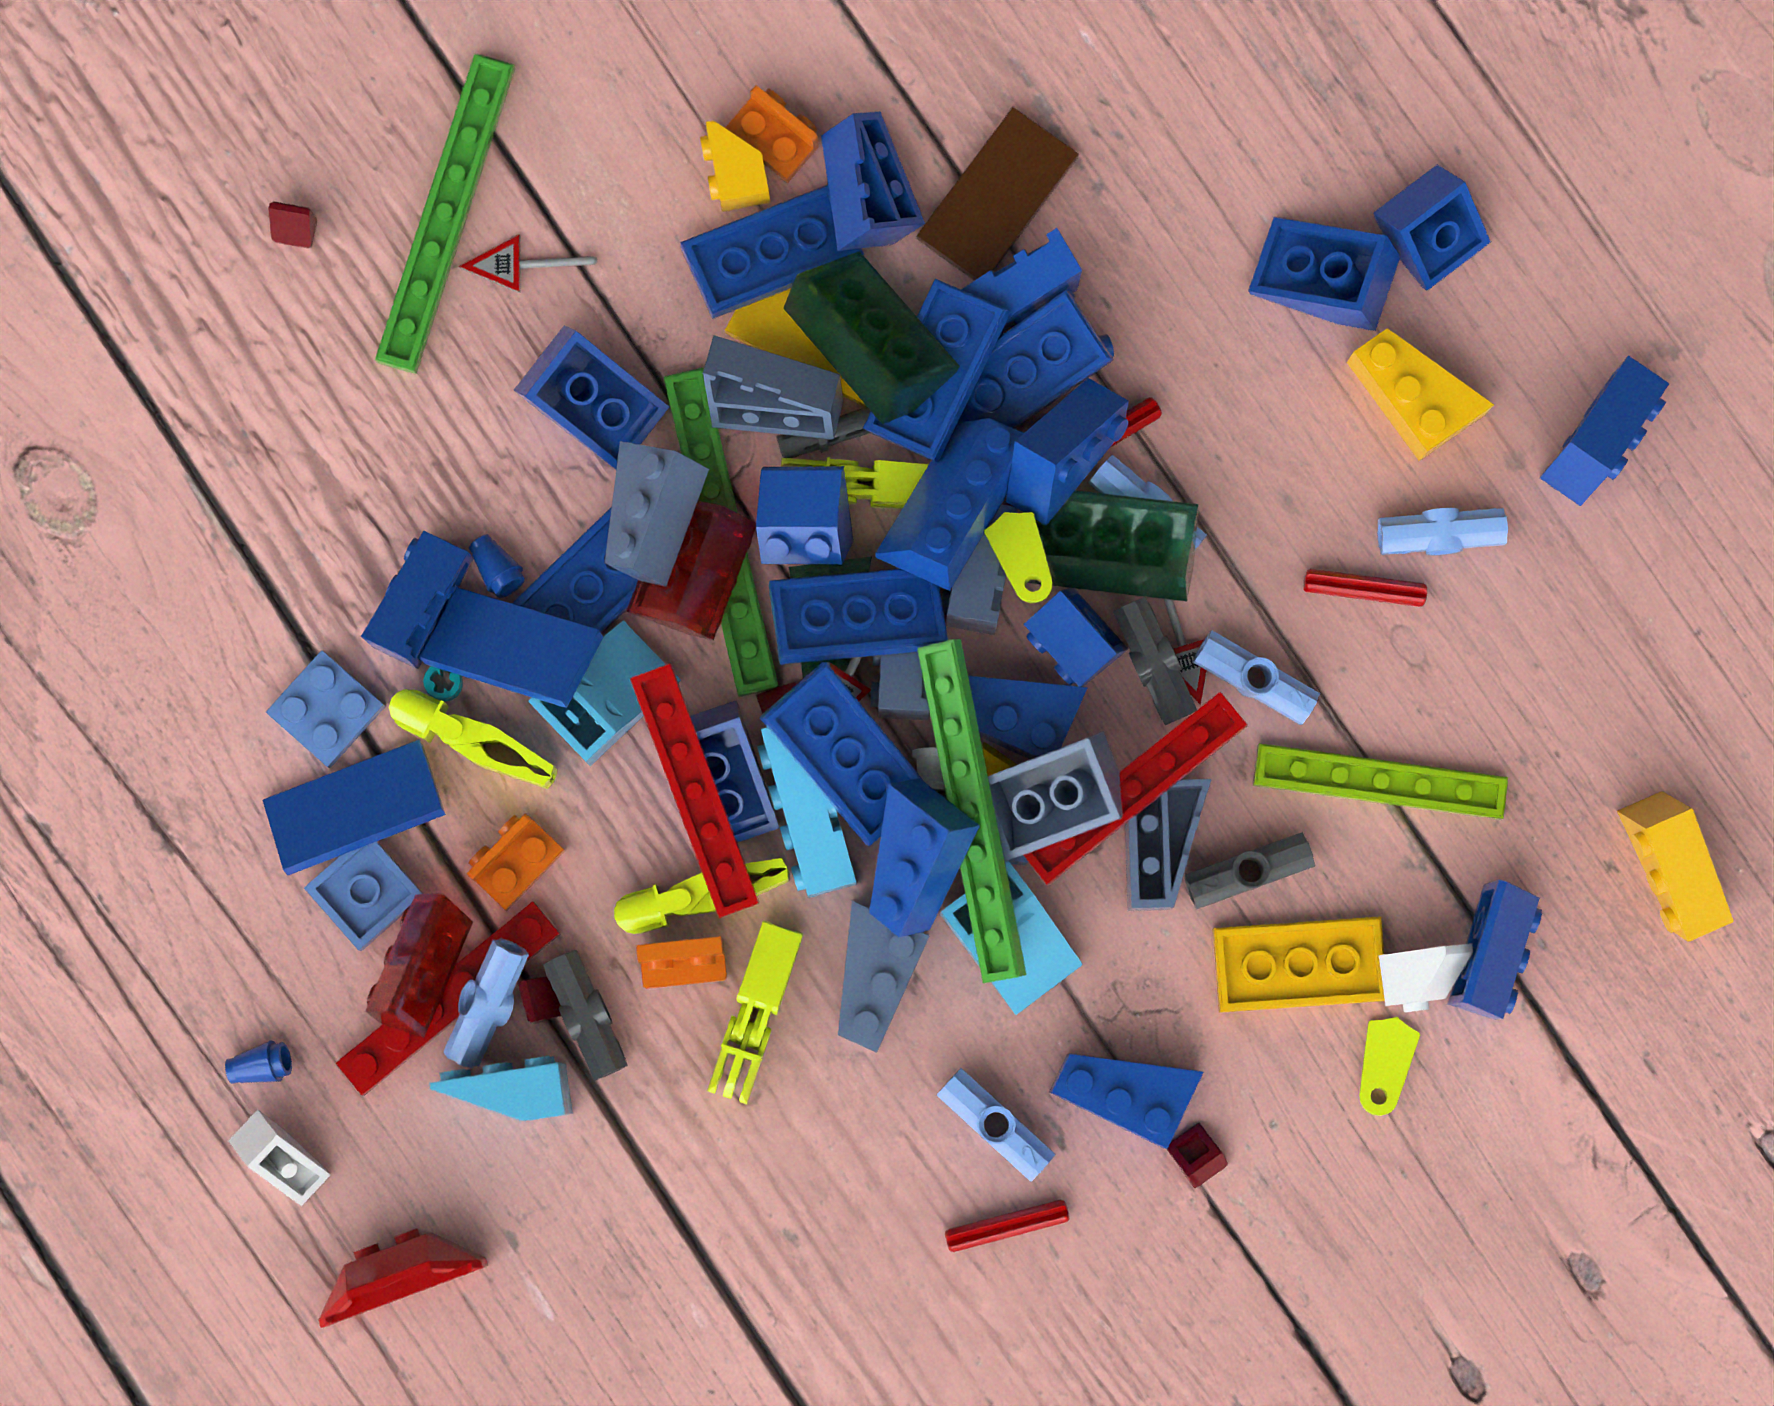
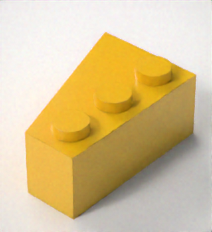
(1416, 393)
(1677, 865)

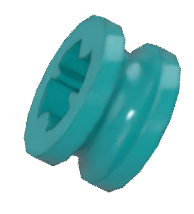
(431, 687)

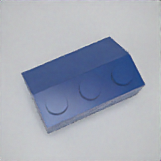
(1499, 951)

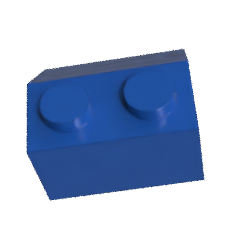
(1433, 226)
(803, 515)
(1074, 637)

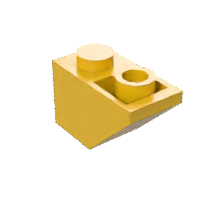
(738, 169)

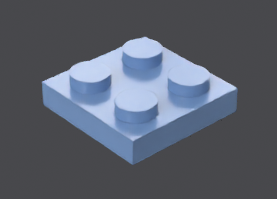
(325, 709)
(363, 893)

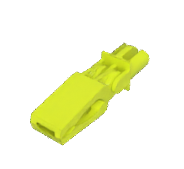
(890, 480)
(426, 717)
(649, 908)
(760, 989)

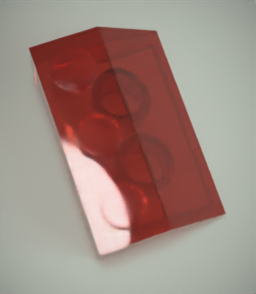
(701, 574)
(419, 964)

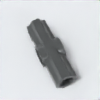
(1155, 661)
(1274, 862)
(585, 1015)

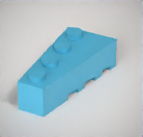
(811, 823)

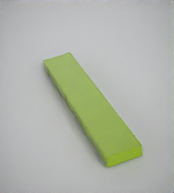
(1380, 781)

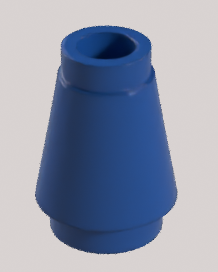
(496, 567)
(261, 1064)

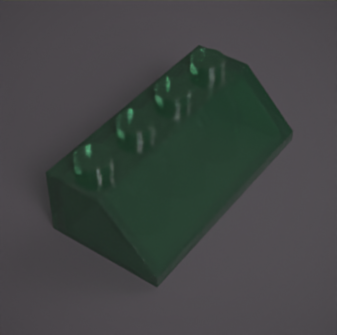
(869, 336)
(1122, 545)

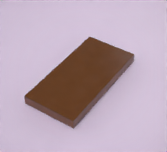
(997, 195)

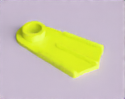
(1021, 554)
(1386, 1062)

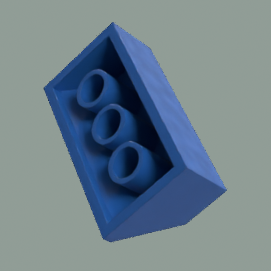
(952, 503)

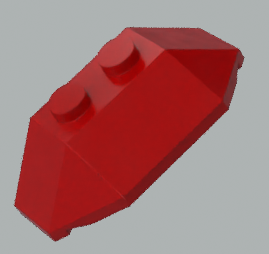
(396, 1273)

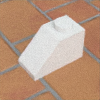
(1422, 975)
(278, 1158)

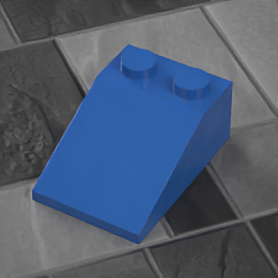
(1326, 272)
(590, 396)
(736, 770)

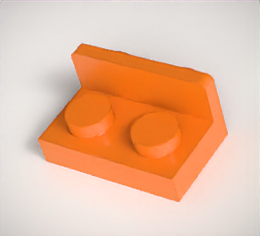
(775, 132)
(514, 860)
(682, 962)

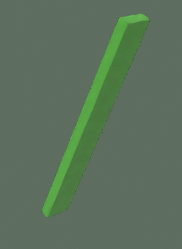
(445, 214)
(742, 618)
(969, 790)

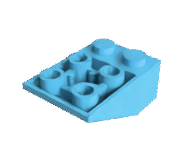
(605, 698)
(1044, 948)
(522, 1093)

